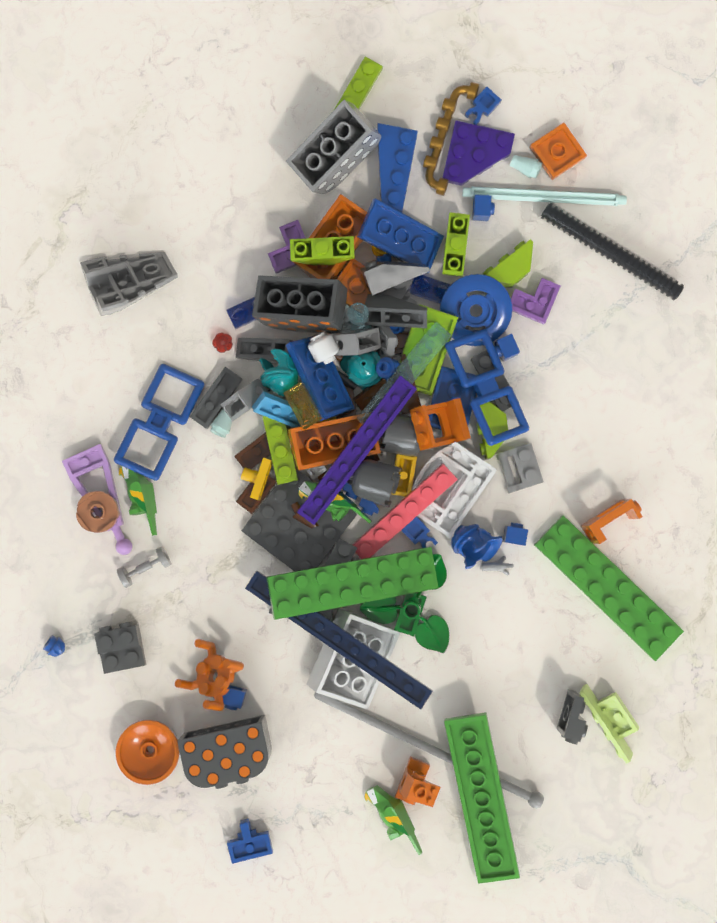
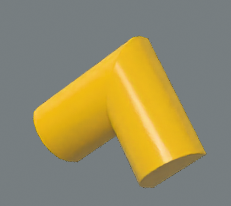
(408, 466)

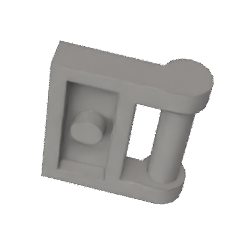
(526, 467)

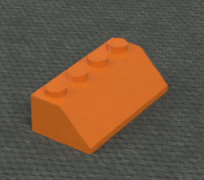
(341, 220)
(323, 442)

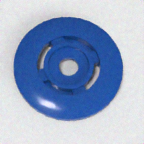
(495, 306)

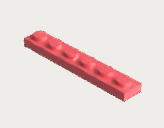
(404, 512)

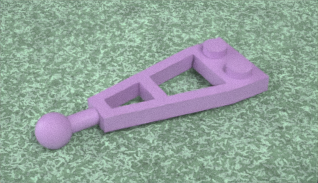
(86, 462)

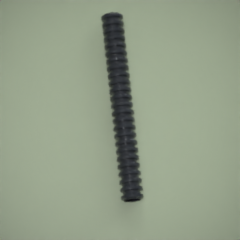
(612, 251)

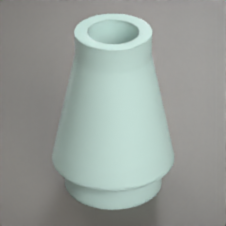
(528, 166)
(221, 424)

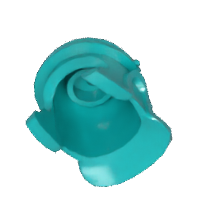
(361, 375)
(281, 377)

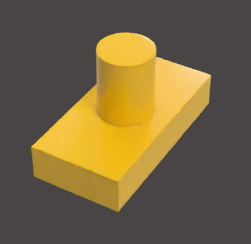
(259, 478)

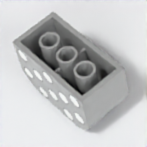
(334, 148)

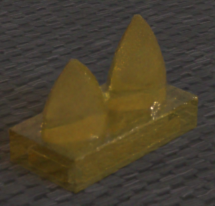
(303, 405)

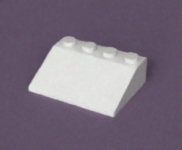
(341, 678)

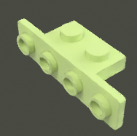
(613, 718)

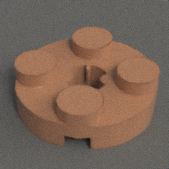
(100, 500)

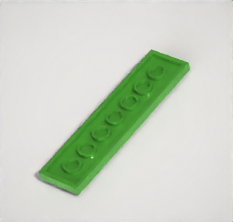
(351, 582)
(608, 588)
(482, 798)

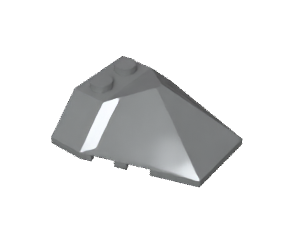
(126, 280)

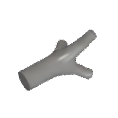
(497, 566)

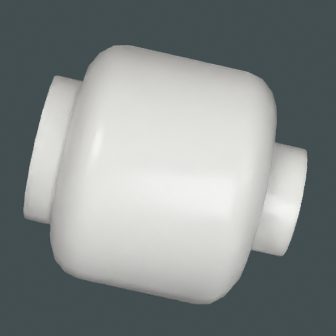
(323, 348)

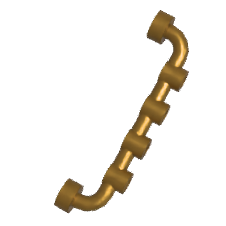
(443, 125)

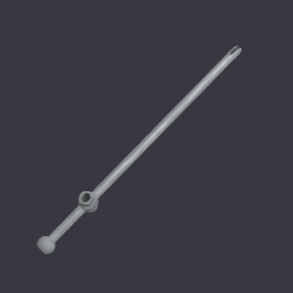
(534, 799)

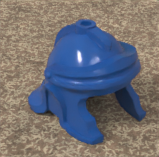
(474, 544)

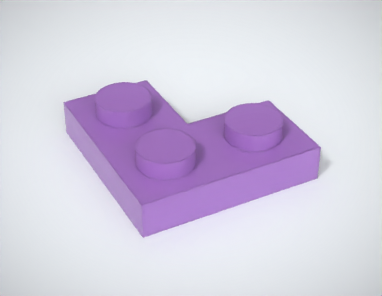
(281, 258)
(536, 306)

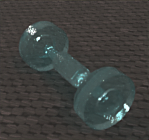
(358, 316)

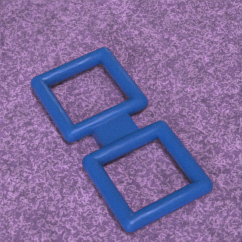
(487, 387)
(159, 422)

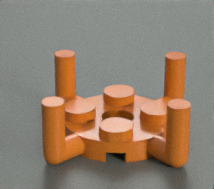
(205, 671)

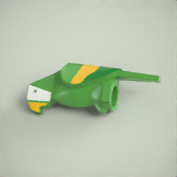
(141, 496)
(339, 506)
(393, 815)

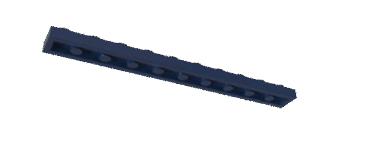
(351, 649)

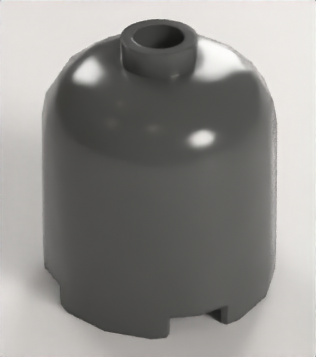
(400, 437)
(375, 481)

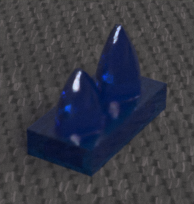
(429, 288)
(242, 313)

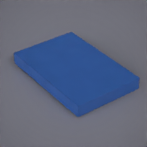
(449, 388)

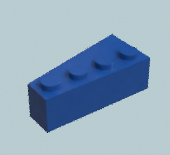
(395, 163)

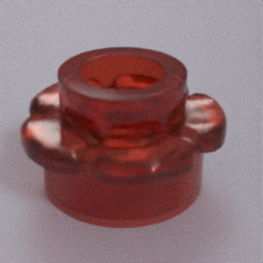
(222, 337)

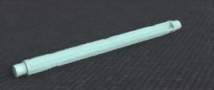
(546, 196)

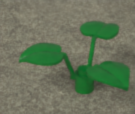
(432, 633)

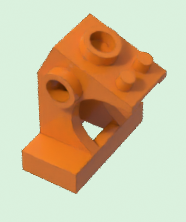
(413, 785)

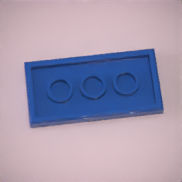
(399, 235)
(320, 380)

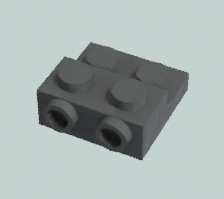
(120, 647)
(570, 723)

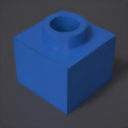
(482, 208)
(506, 347)
(515, 534)
(234, 697)

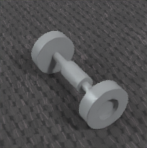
(125, 577)

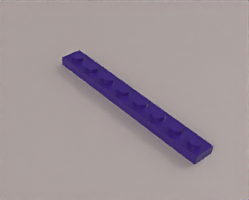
(356, 450)

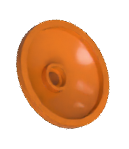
(135, 759)

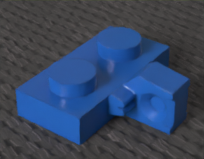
(249, 844)

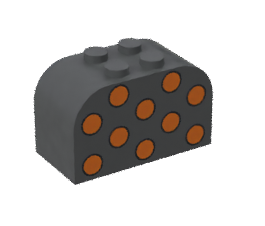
(300, 304)
(225, 752)

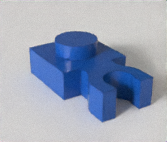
(484, 104)
(417, 532)

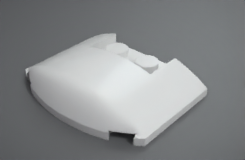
(455, 502)

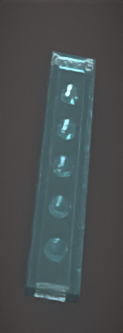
(412, 365)

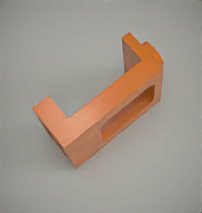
(451, 420)
(593, 527)

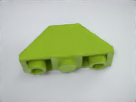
(455, 244)
(322, 250)
(514, 266)
(497, 423)

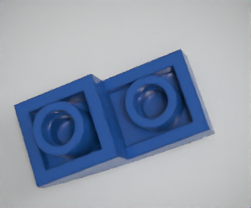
(367, 506)

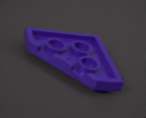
(475, 151)

